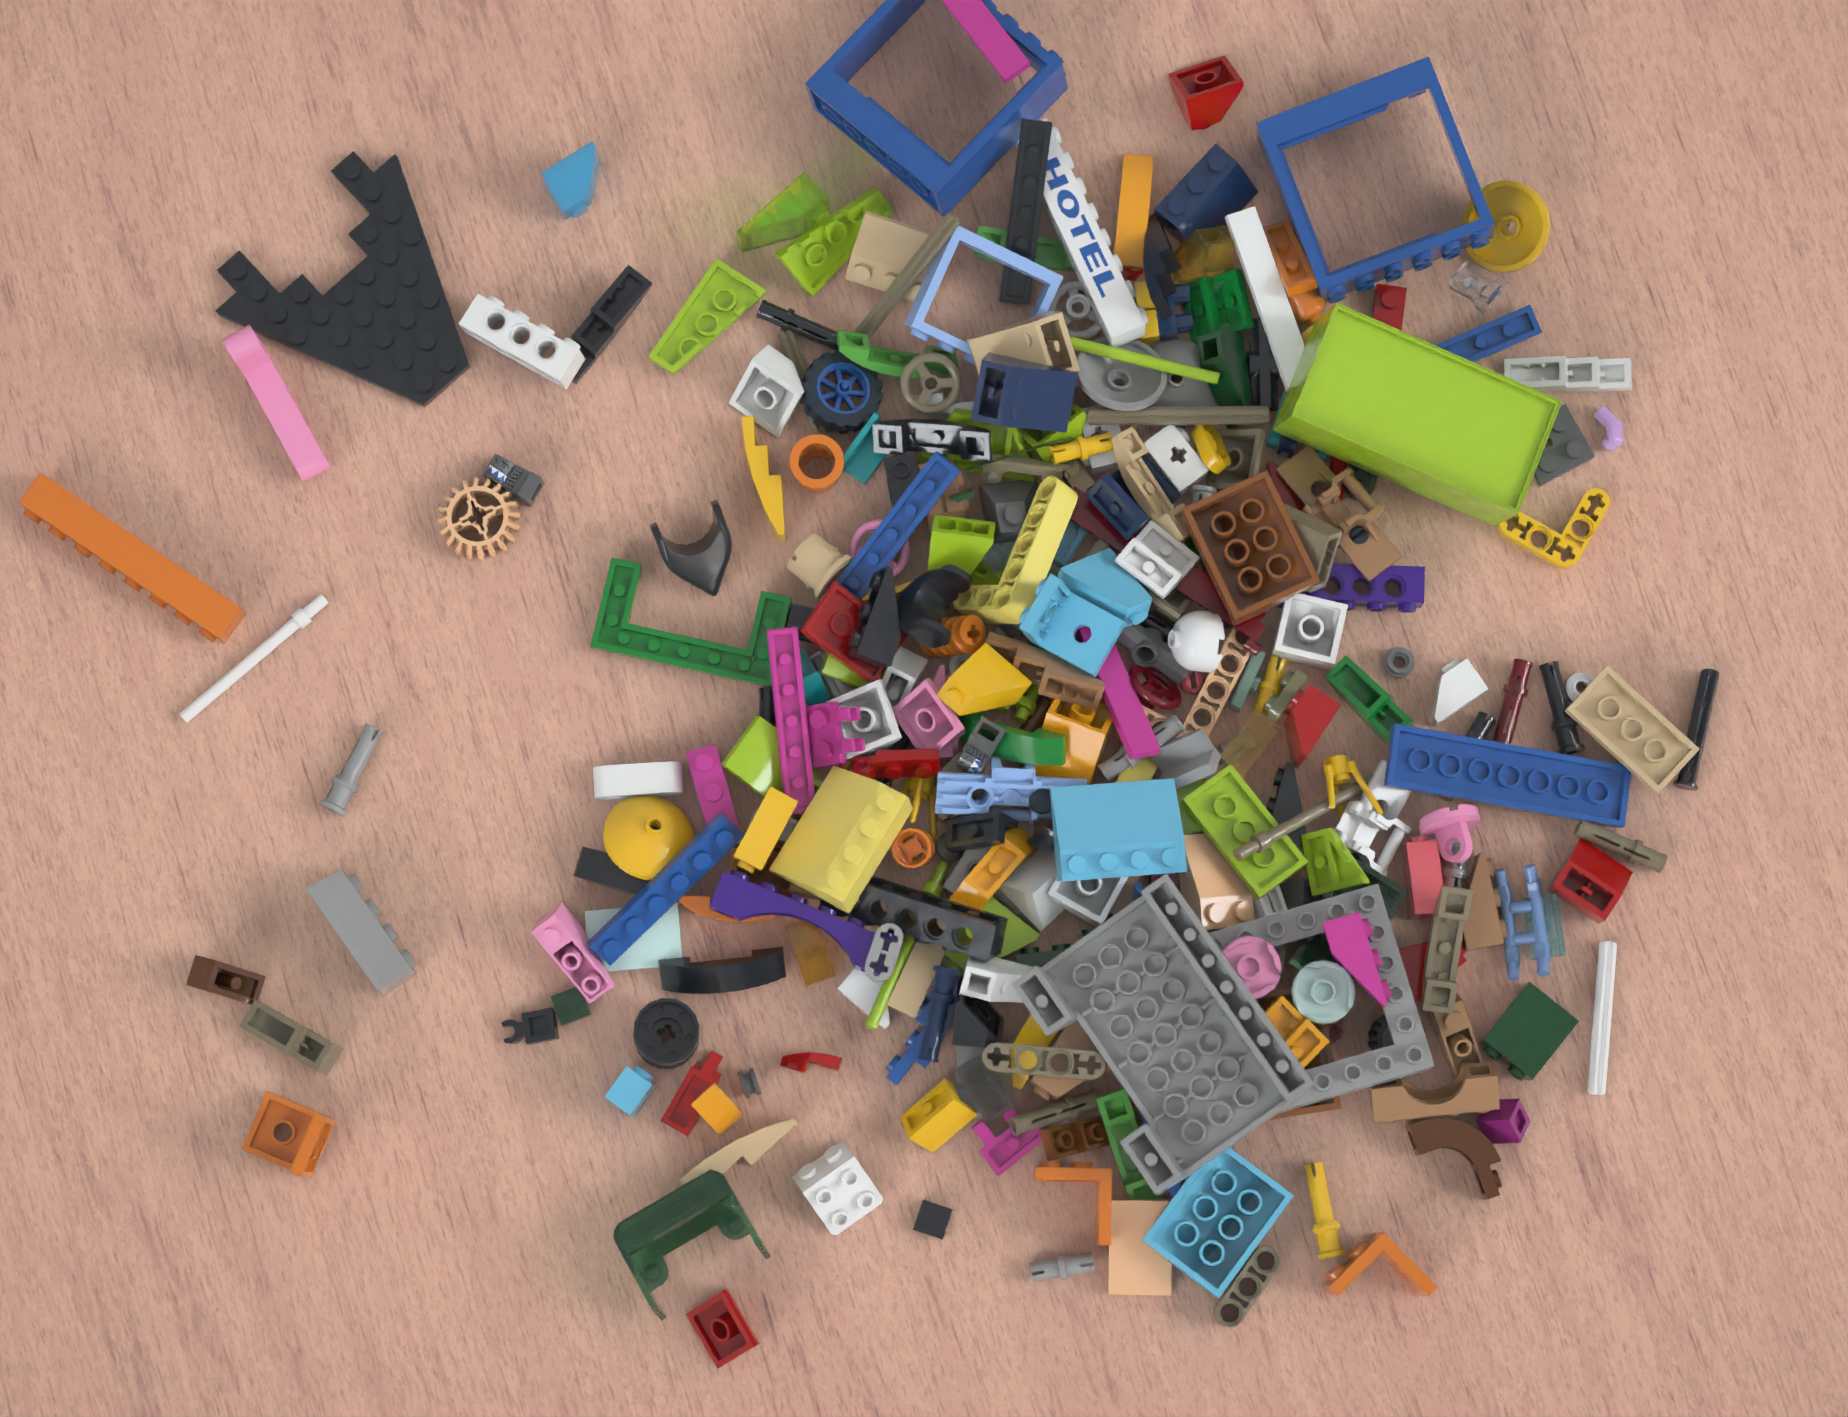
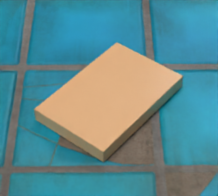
(1132, 1263)

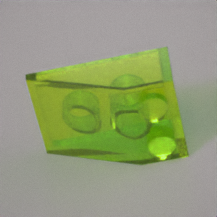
(786, 216)

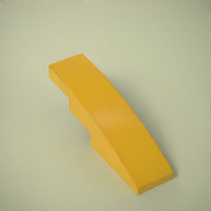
(768, 487)

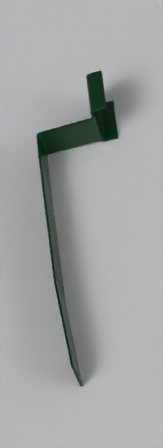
(968, 493)

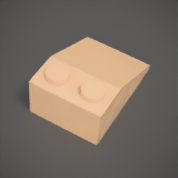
(1213, 886)

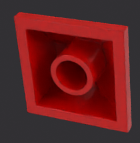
(1206, 91)

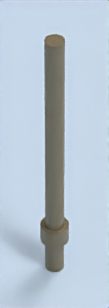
(1264, 840)

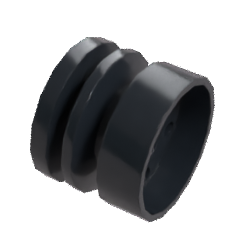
(653, 1020)

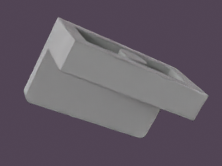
(1187, 758)

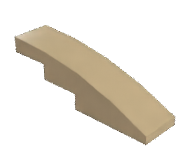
(916, 977)
(750, 1147)

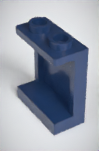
(1118, 505)

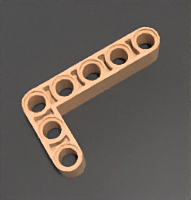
(1204, 702)

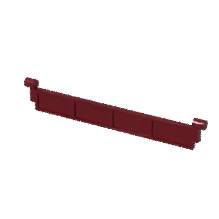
(1195, 585)

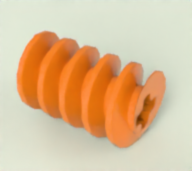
(967, 636)

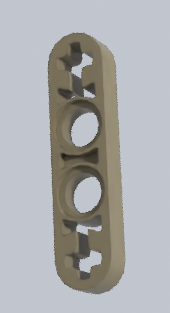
(1044, 1057)

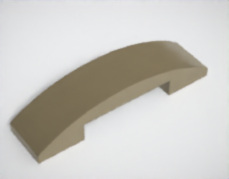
(1444, 949)

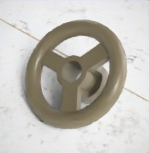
(918, 364)

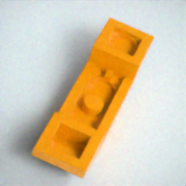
(1133, 209)

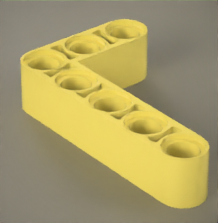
(1028, 560)

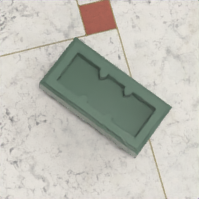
(1248, 683)

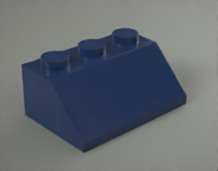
(1206, 195)

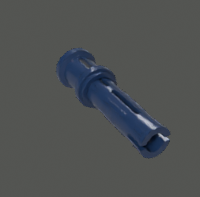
(940, 997)

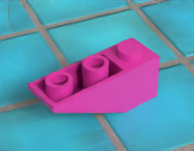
(1351, 949)

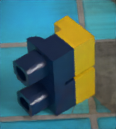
(1169, 328)

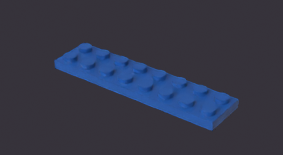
(1507, 776)

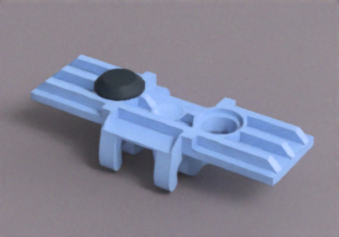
(1001, 787)

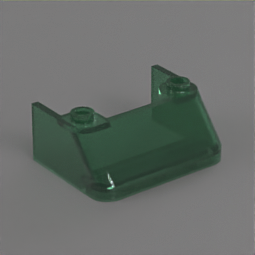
(675, 1221)

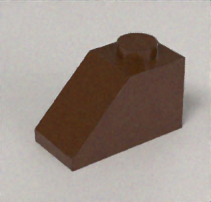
(225, 980)

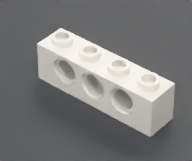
(558, 368)

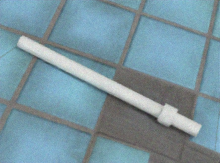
(301, 618)

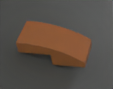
(1074, 1138)

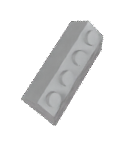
(362, 931)

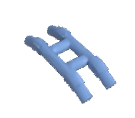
(1535, 906)

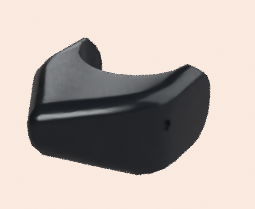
(702, 561)
(925, 602)

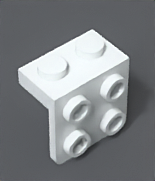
(838, 1188)

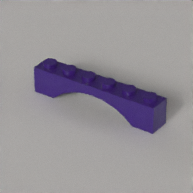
(744, 900)

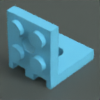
(1057, 617)

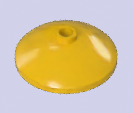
(1511, 203)
(635, 844)

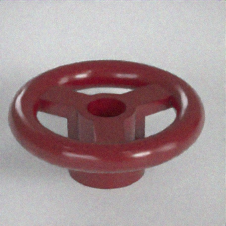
(1152, 691)

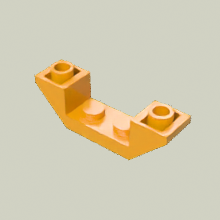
(994, 870)

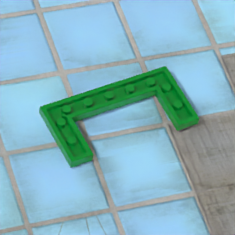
(617, 636)

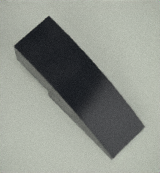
(600, 869)

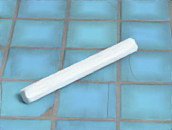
(1602, 1018)

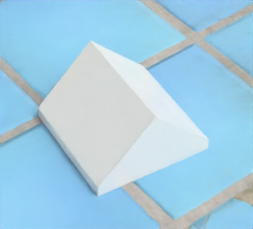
(877, 718)
(1029, 888)

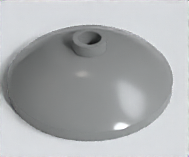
(1120, 383)
(1189, 391)

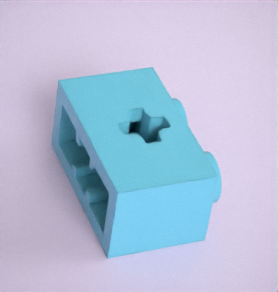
(631, 1090)

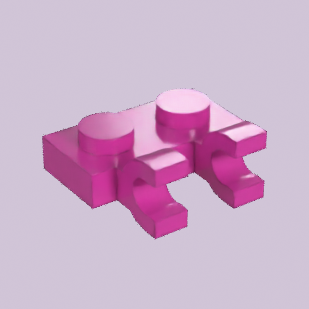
(827, 736)
(1005, 1148)

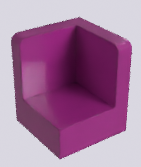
(1506, 1123)

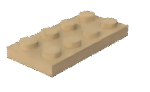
(1632, 730)

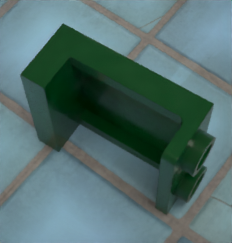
(1528, 1032)

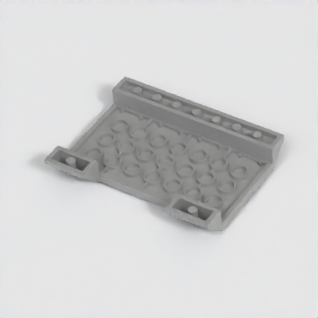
(1171, 1030)

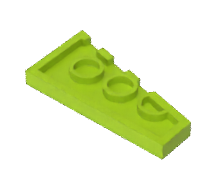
(828, 245)
(709, 311)

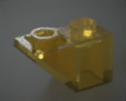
(1205, 254)

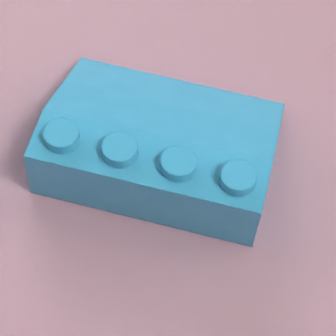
(1117, 830)
(1218, 1220)

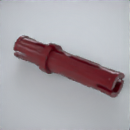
(1520, 670)

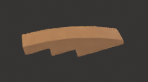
(1052, 674)

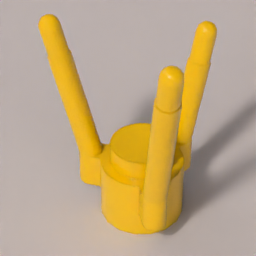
(1338, 773)
(919, 790)

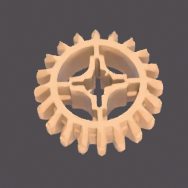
(465, 523)

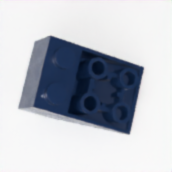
(1023, 394)

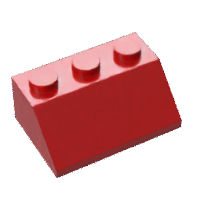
(1306, 721)

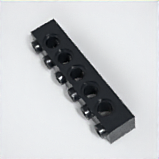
(986, 927)

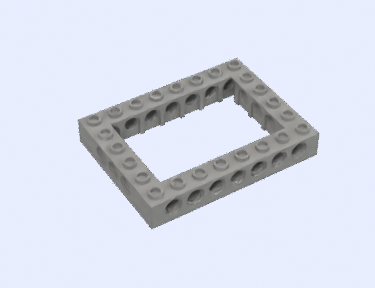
(1410, 1048)

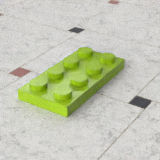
(1229, 817)

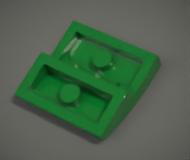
(1219, 304)

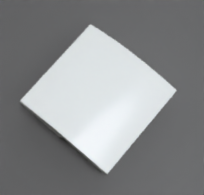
(1157, 559)

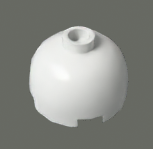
(1196, 641)

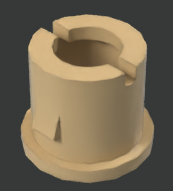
(818, 563)

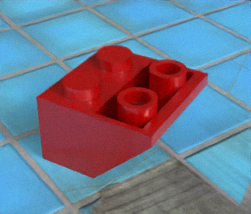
(1590, 881)

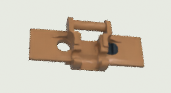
(1361, 537)

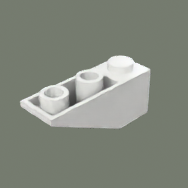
(992, 980)

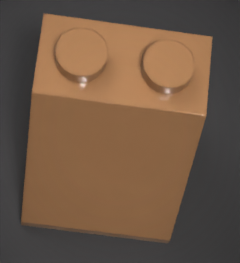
(1071, 1038)

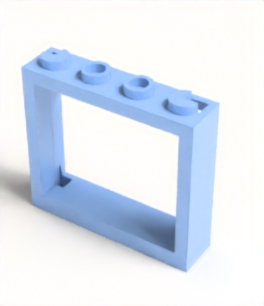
(938, 268)

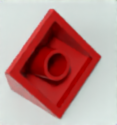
(722, 1328)

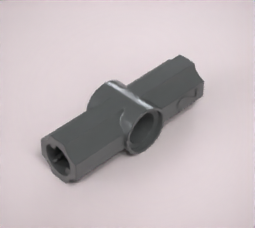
(1151, 651)

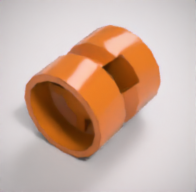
(914, 848)

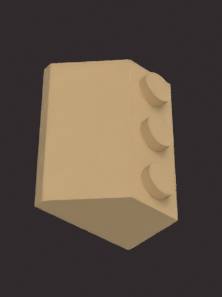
(883, 252)

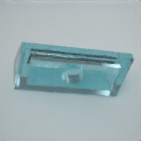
(1553, 926)

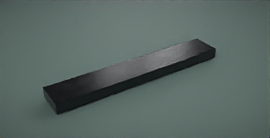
(1026, 206)

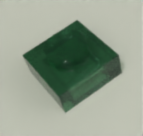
(570, 1006)

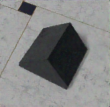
(975, 1022)

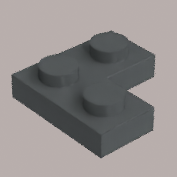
(1566, 451)

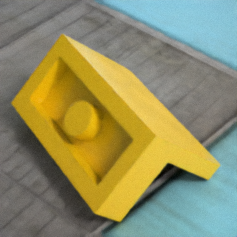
(937, 1116)

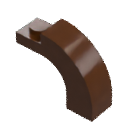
(1464, 1139)

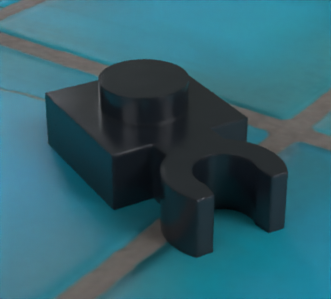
(536, 1027)

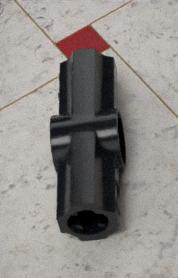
(1262, 369)

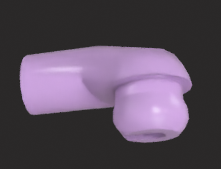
(1613, 427)

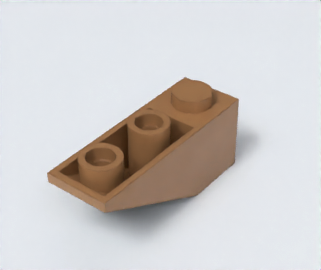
(1484, 926)
(1455, 1036)

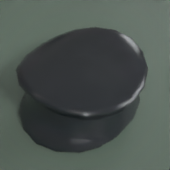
(1042, 837)

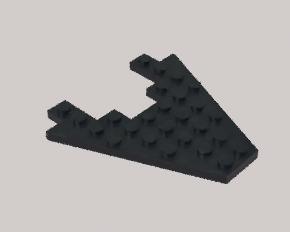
(383, 317)

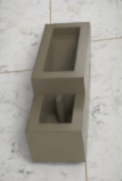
(291, 1037)

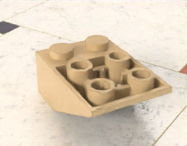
(1036, 339)

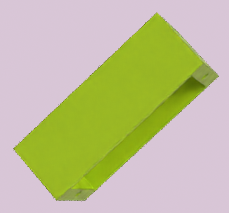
(1417, 415)

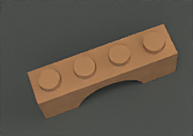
(1470, 1091)

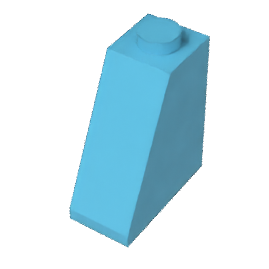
(1107, 586)

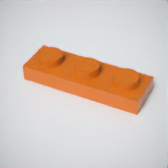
(1290, 259)

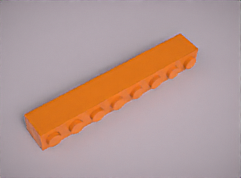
(132, 558)

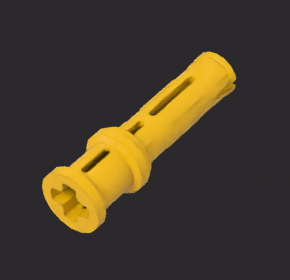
(1325, 1227)

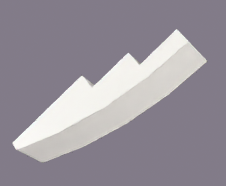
(1571, 374)

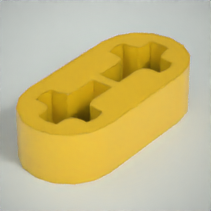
(1211, 447)

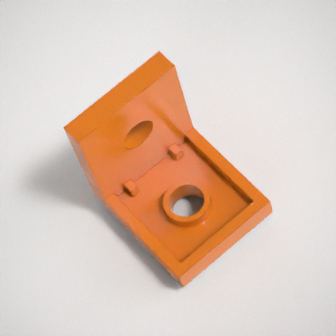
(308, 1136)
(1084, 1172)
(1364, 1253)

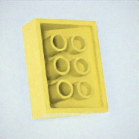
(842, 837)

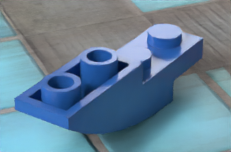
(900, 1065)

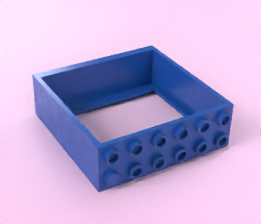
(1344, 109)
(898, 148)

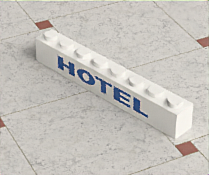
(1089, 250)

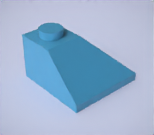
(573, 181)

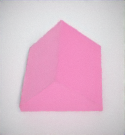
(927, 718)

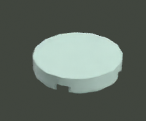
(1323, 992)

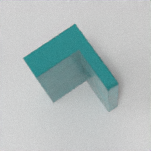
(860, 457)

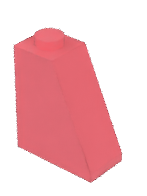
(1421, 876)

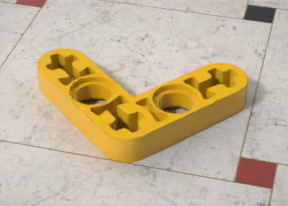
(1567, 538)

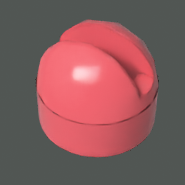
(1186, 687)

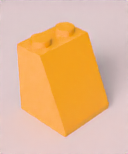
(1086, 738)

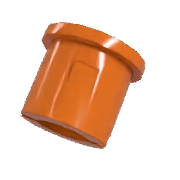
(816, 447)

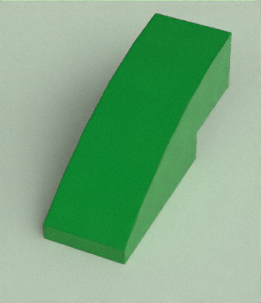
(1366, 698)

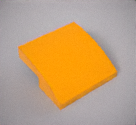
(1296, 1030)

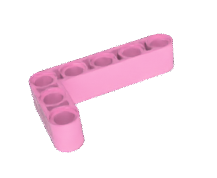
(277, 402)

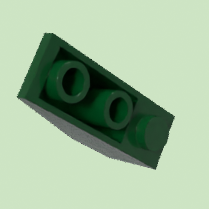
(1226, 354)

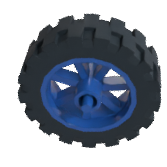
(833, 418)

